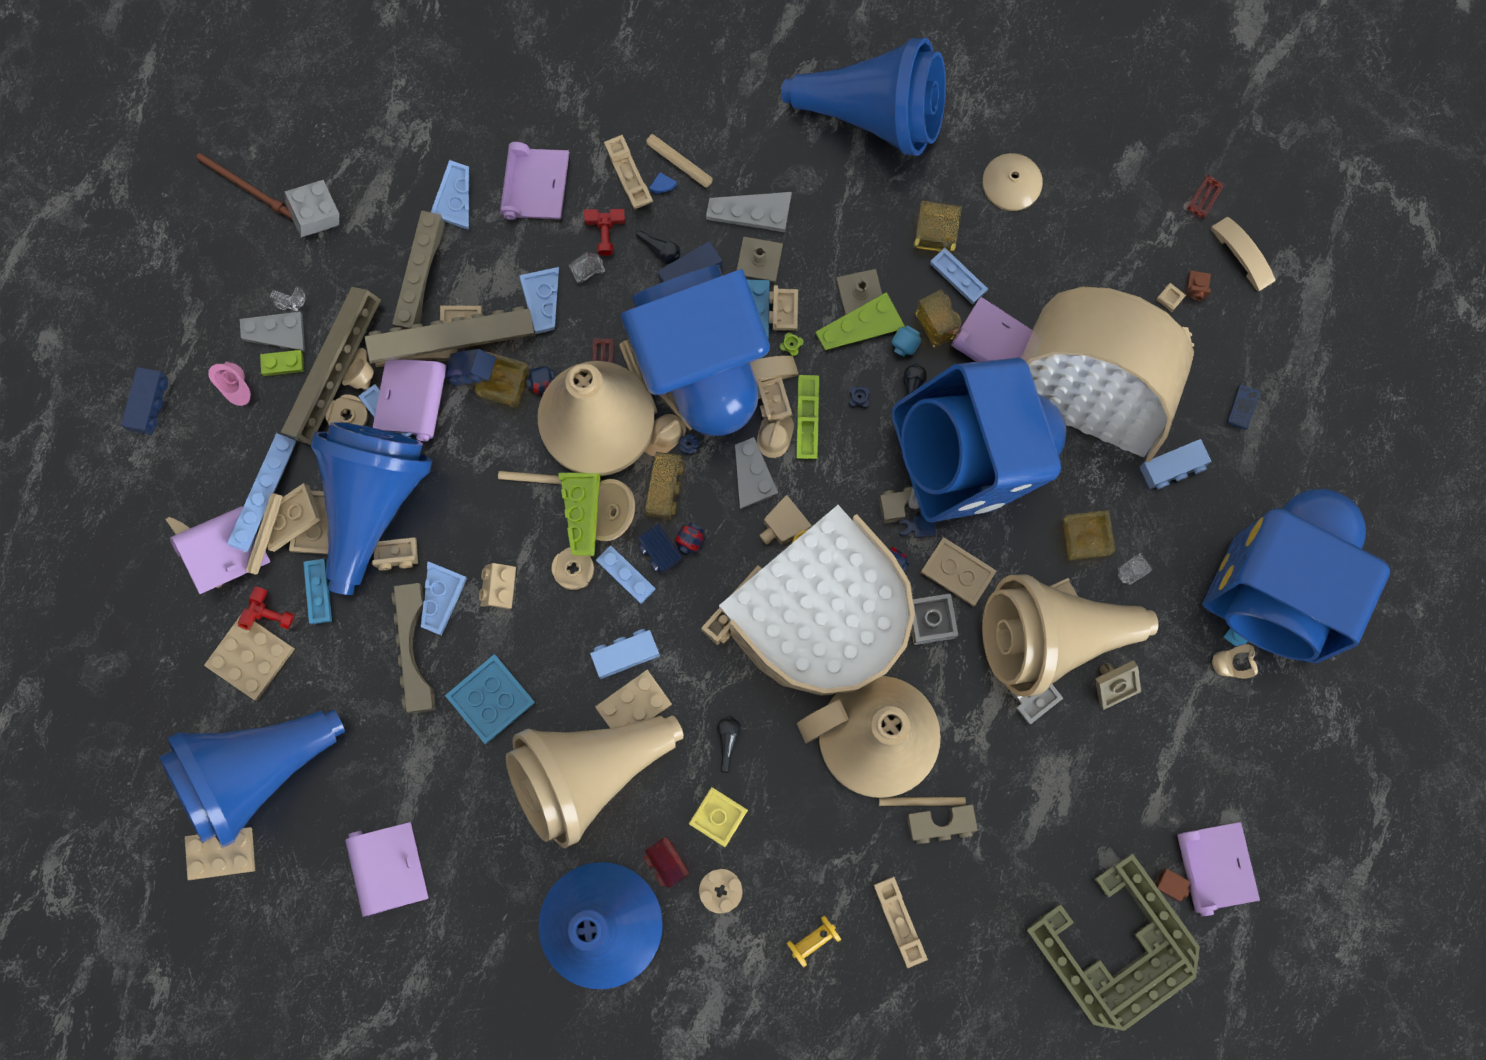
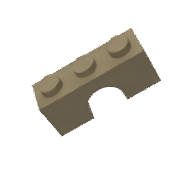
(893, 504)
(961, 822)

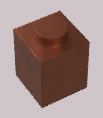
(1172, 885)

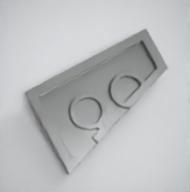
(277, 330)
(753, 475)

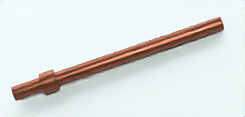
(276, 205)

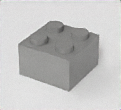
(312, 208)
(933, 619)

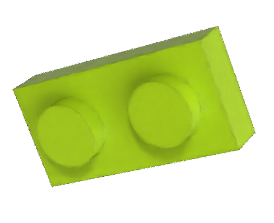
(282, 363)

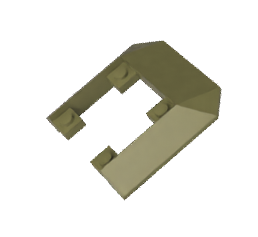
(1143, 983)

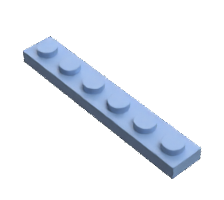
(264, 485)

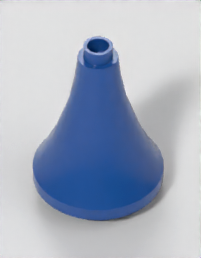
(888, 95)
(364, 483)
(234, 772)
(625, 921)

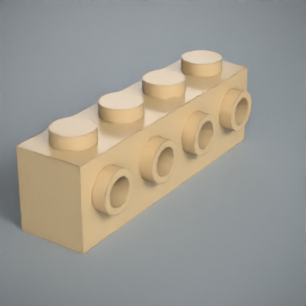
(718, 626)

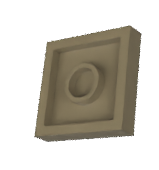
(760, 259)
(858, 289)
(1117, 683)

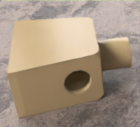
(784, 522)

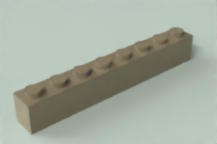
(449, 335)
(331, 365)

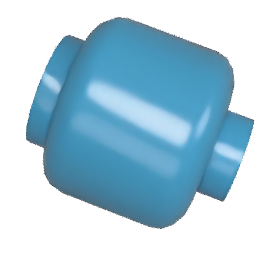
(906, 341)

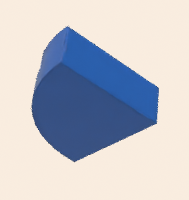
(662, 184)

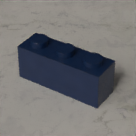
(697, 259)
(469, 367)
(144, 401)

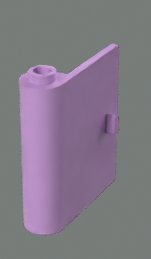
(530, 182)
(991, 334)
(410, 397)
(208, 555)
(1218, 867)
(382, 869)

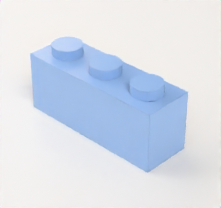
(1175, 465)
(624, 653)

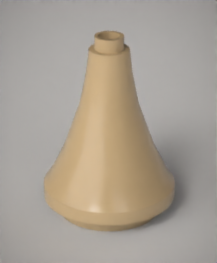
(596, 418)
(1043, 633)
(870, 759)
(573, 775)

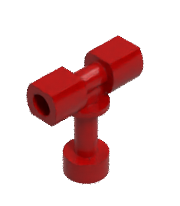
(604, 222)
(257, 610)

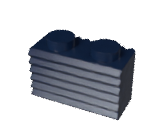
(660, 549)

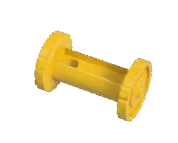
(813, 941)

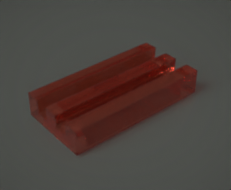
(1197, 209)
(603, 341)

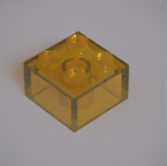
(937, 226)
(938, 318)
(505, 381)
(1088, 535)

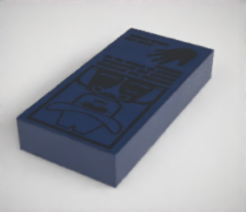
(1243, 407)

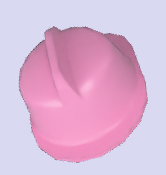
(230, 381)

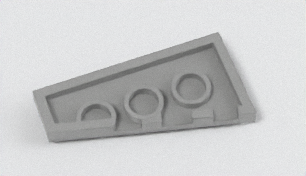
(757, 211)

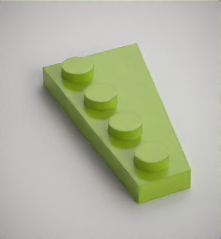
(867, 321)
(581, 508)

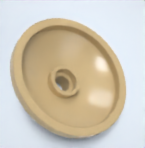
(1007, 191)
(618, 499)

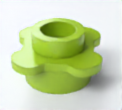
(790, 338)

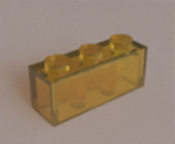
(664, 485)

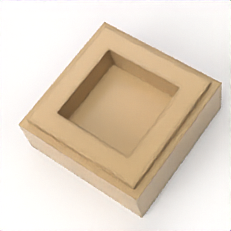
(1170, 297)

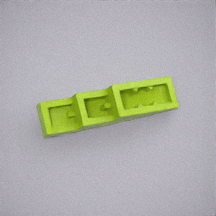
(807, 416)

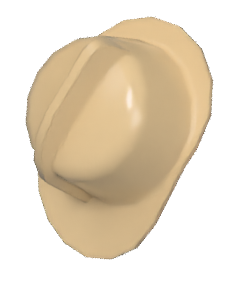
(359, 371)
(666, 434)
(775, 437)

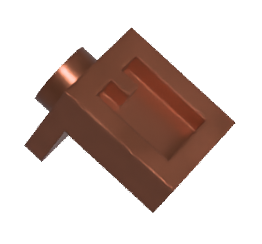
(1198, 285)

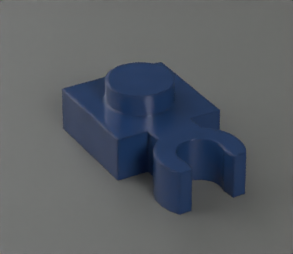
(919, 526)

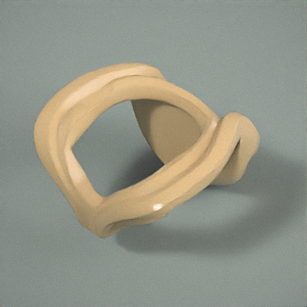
(1223, 662)

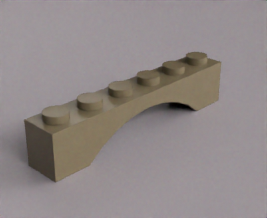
(424, 246)
(409, 605)

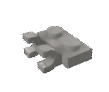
(1035, 706)

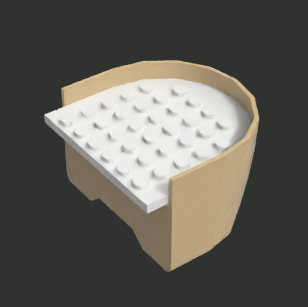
(1110, 365)
(825, 609)

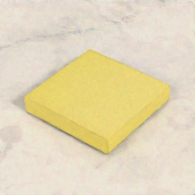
(718, 817)

